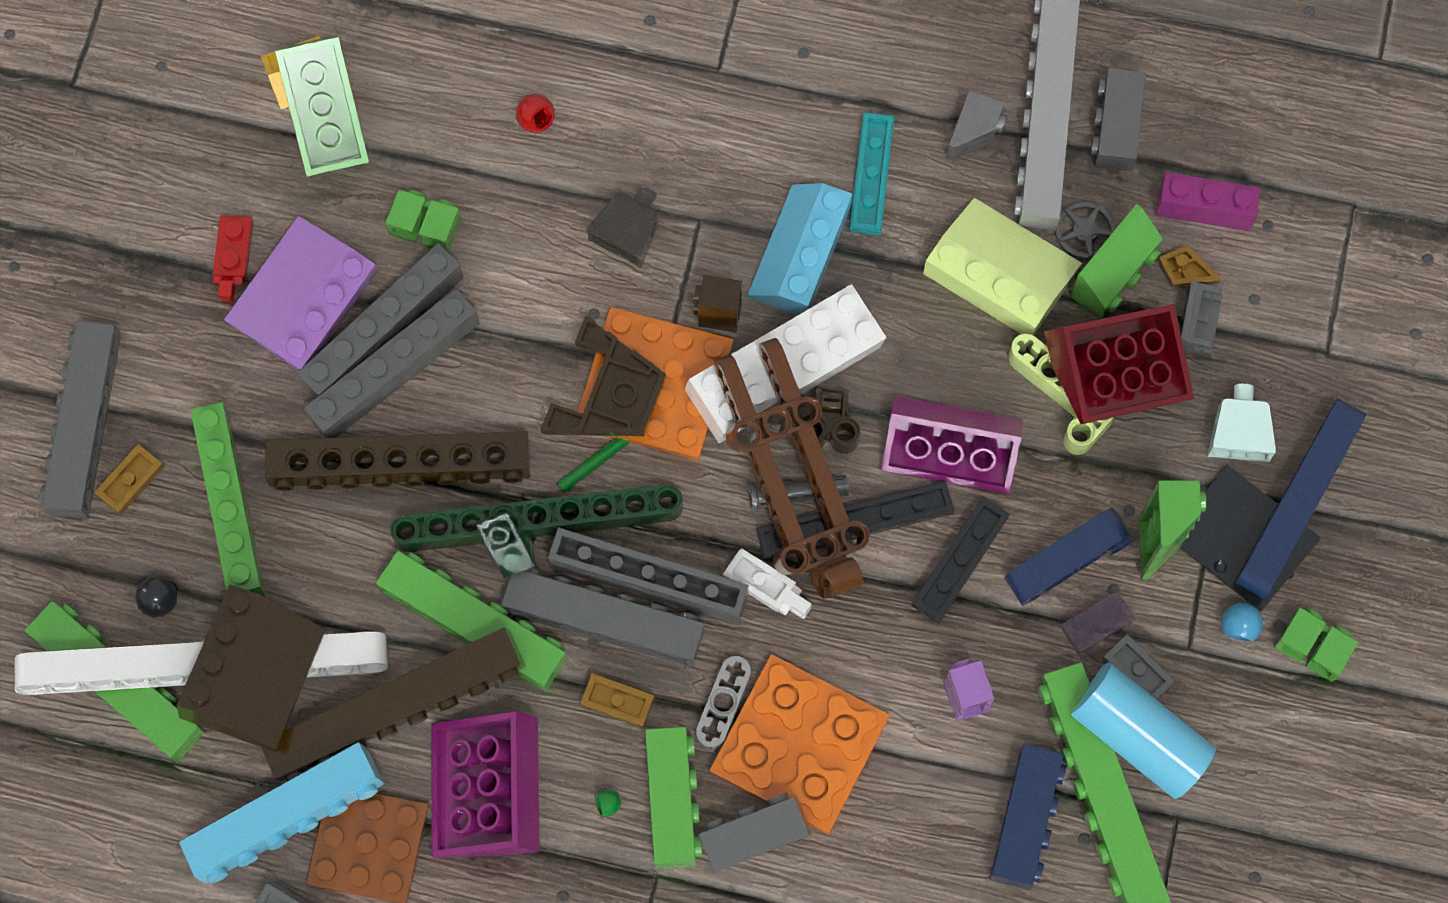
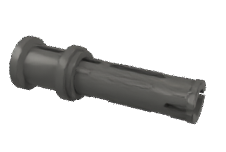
(796, 492)

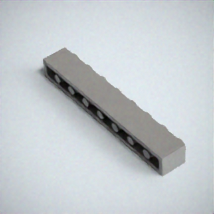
(1048, 114)

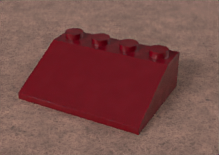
(1121, 363)

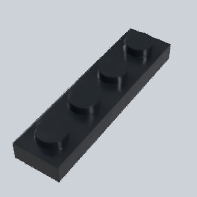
(960, 560)

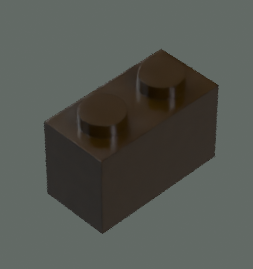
(718, 303)

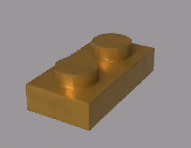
(129, 479)
(617, 701)

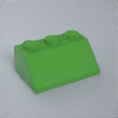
(1118, 264)

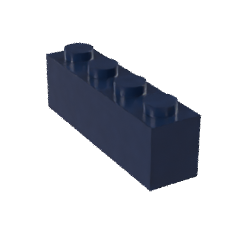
(1027, 816)

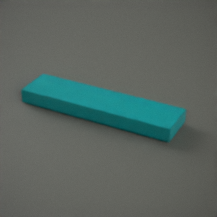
(871, 174)

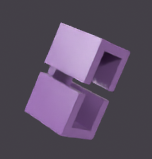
(968, 689)

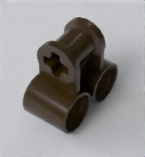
(834, 420)

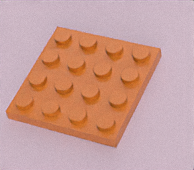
(680, 354)

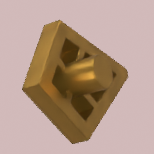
(1184, 266)

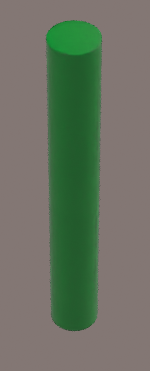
(591, 464)

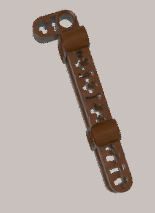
(831, 573)

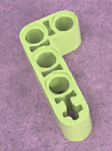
(1053, 389)

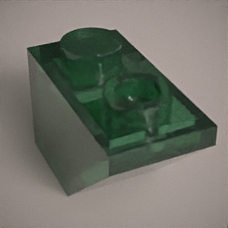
(507, 542)

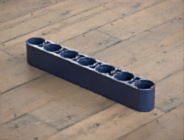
(1300, 499)

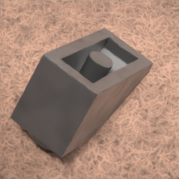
(976, 124)

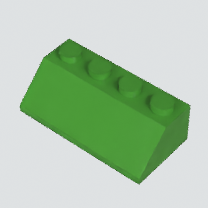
(1167, 521)

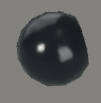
(156, 597)

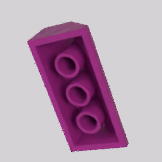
(952, 444)

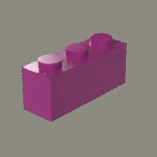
(1208, 201)

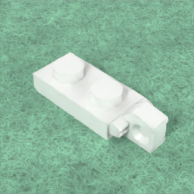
(767, 584)

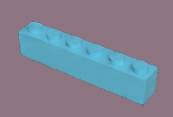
(282, 813)

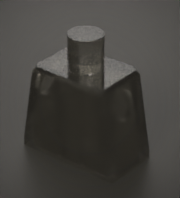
(626, 225)

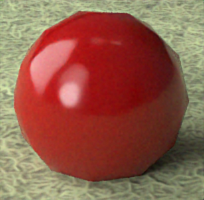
(535, 113)

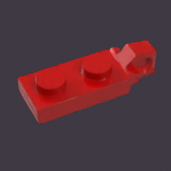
(232, 254)

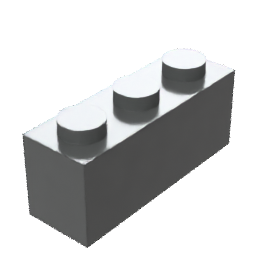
(1118, 119)
(754, 832)

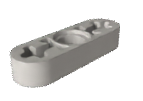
(740, 683)

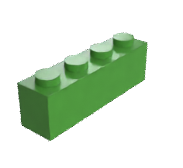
(671, 798)

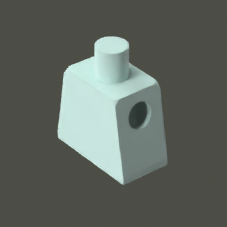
(1243, 428)

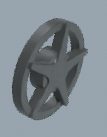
(1084, 229)

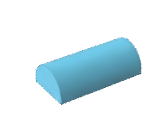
(1143, 731)

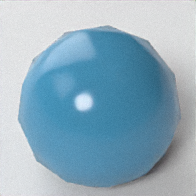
(1242, 622)

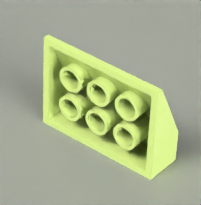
(1001, 267)

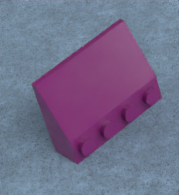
(485, 786)

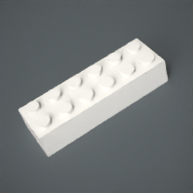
(816, 348)

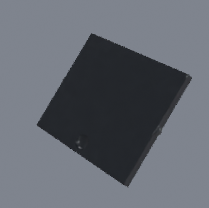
(1231, 528)

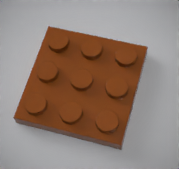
(370, 849)

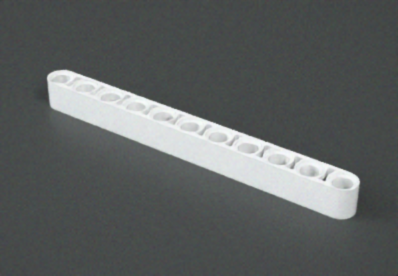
(172, 663)

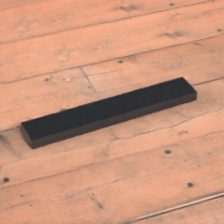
(877, 514)

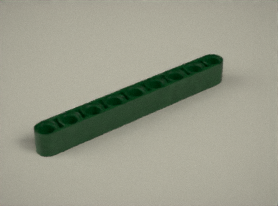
(551, 507)

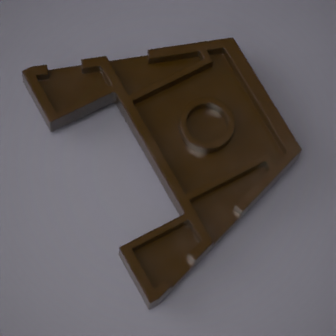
(621, 395)

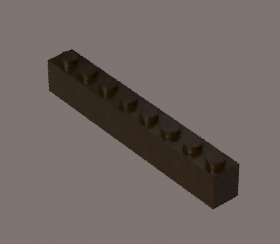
(396, 703)

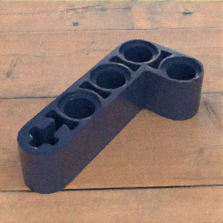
(1069, 555)

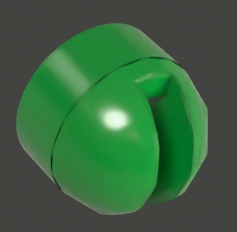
(607, 802)

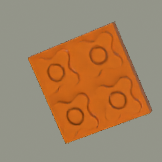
(800, 741)

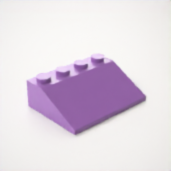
(301, 294)

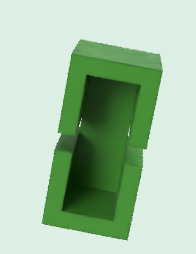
(415, 216)
(1330, 654)

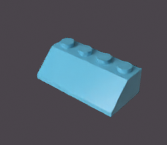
(801, 247)

